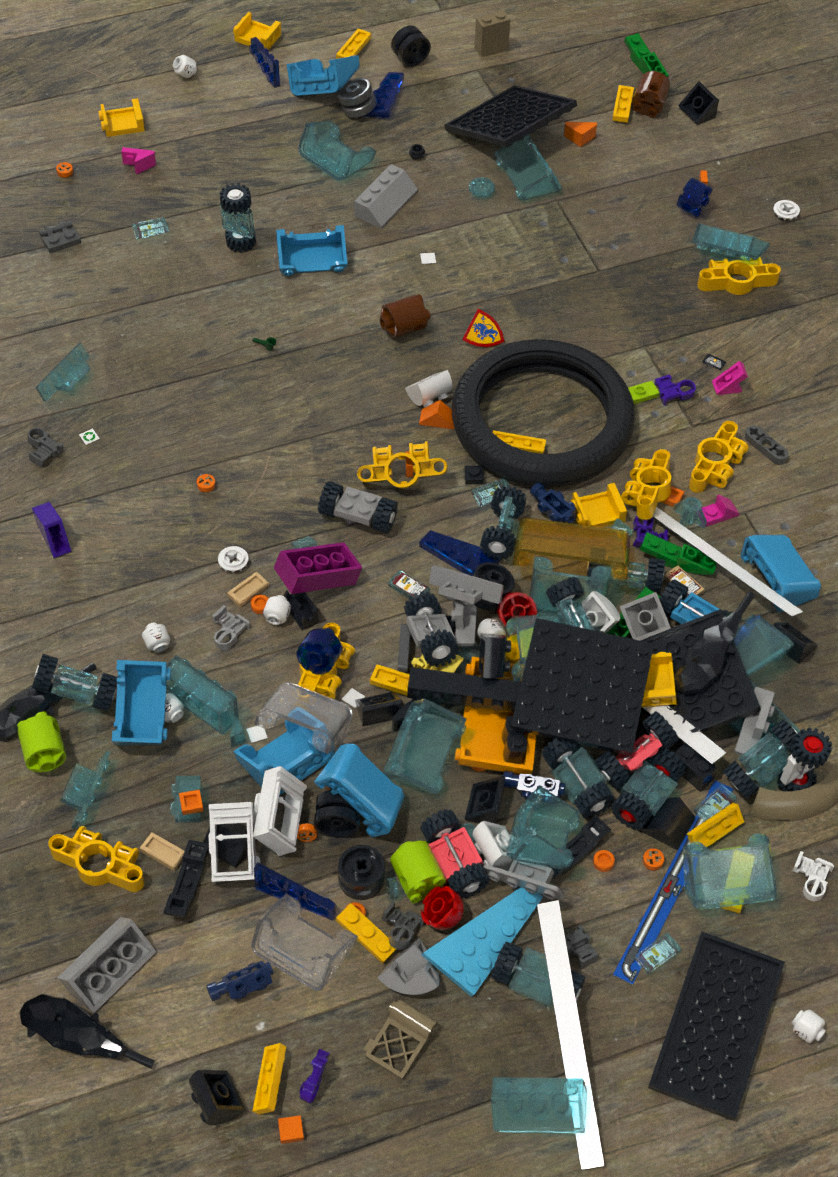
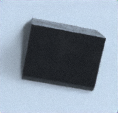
(700, 104)
(802, 644)
(378, 708)
(485, 800)
(670, 823)
(234, 849)

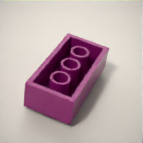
(317, 568)

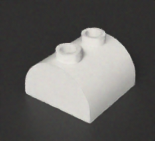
(430, 388)
(600, 612)
(493, 842)

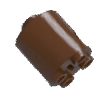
(651, 93)
(404, 316)

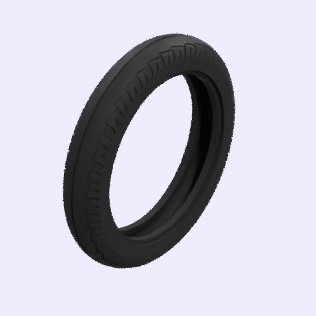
(530, 467)

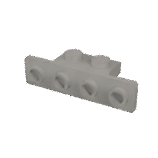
(464, 587)
(465, 623)
(756, 723)
(528, 876)

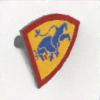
(483, 330)

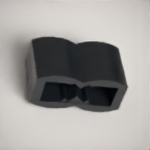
(514, 743)

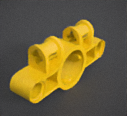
(718, 276)
(381, 468)
(711, 471)
(647, 496)
(329, 681)
(86, 843)

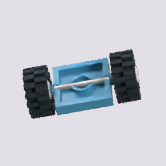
(683, 608)

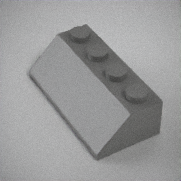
(385, 196)
(107, 964)

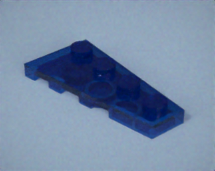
(268, 65)
(386, 95)
(455, 552)
(278, 885)

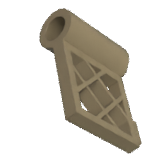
(411, 1023)

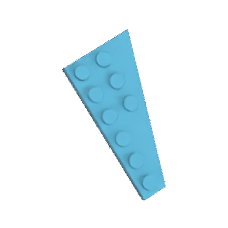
(473, 949)

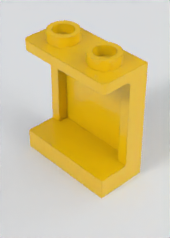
(249, 29)
(122, 120)
(600, 508)
(660, 681)

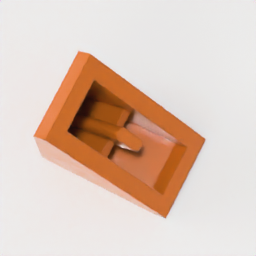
(580, 132)
(437, 415)

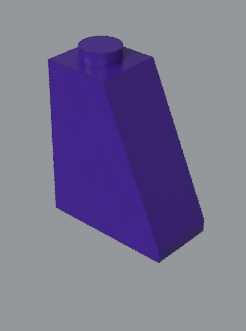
(51, 529)

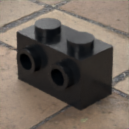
(698, 769)

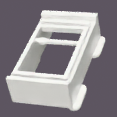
(266, 808)
(227, 814)

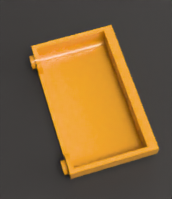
(482, 741)

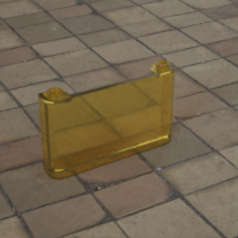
(573, 542)

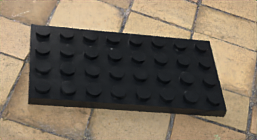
(717, 1026)

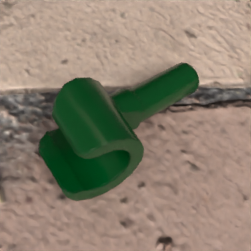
(269, 343)

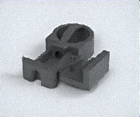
(44, 446)
(403, 925)
(580, 945)

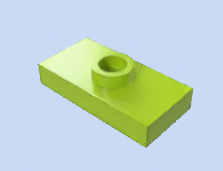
(643, 392)

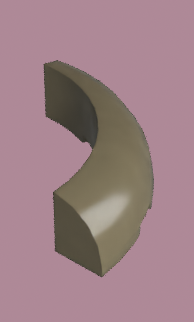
(797, 804)

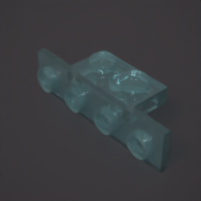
(65, 374)
(81, 787)

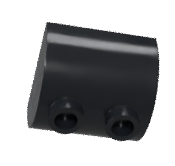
(493, 655)
(215, 1096)

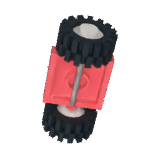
(660, 735)
(455, 853)

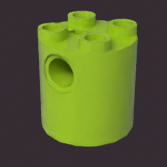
(41, 743)
(417, 869)

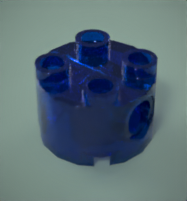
(694, 197)
(319, 650)

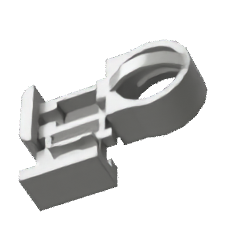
(230, 627)

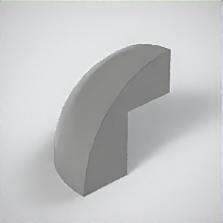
(410, 972)

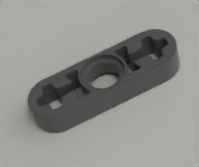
(763, 437)
(404, 648)

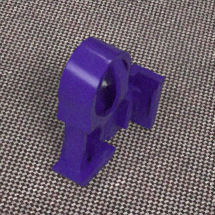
(671, 391)
(643, 529)
(311, 1085)

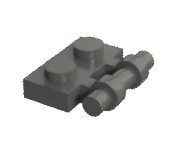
(61, 240)

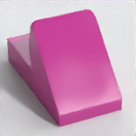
(140, 158)
(729, 380)
(719, 511)

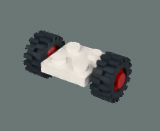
(809, 752)

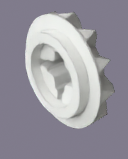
(791, 208)
(231, 553)

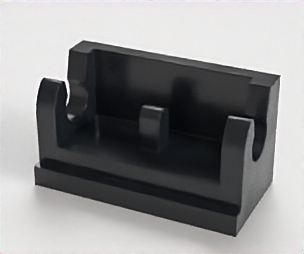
(302, 609)

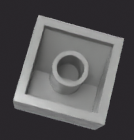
(645, 617)

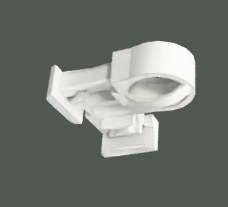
(816, 873)

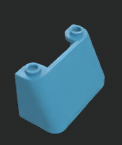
(310, 78)
(311, 251)
(781, 567)
(140, 703)
(290, 750)
(363, 788)

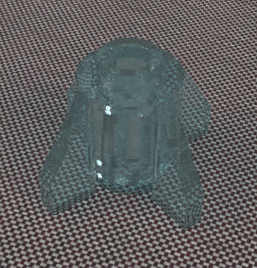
(690, 512)

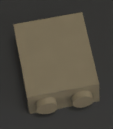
(492, 33)

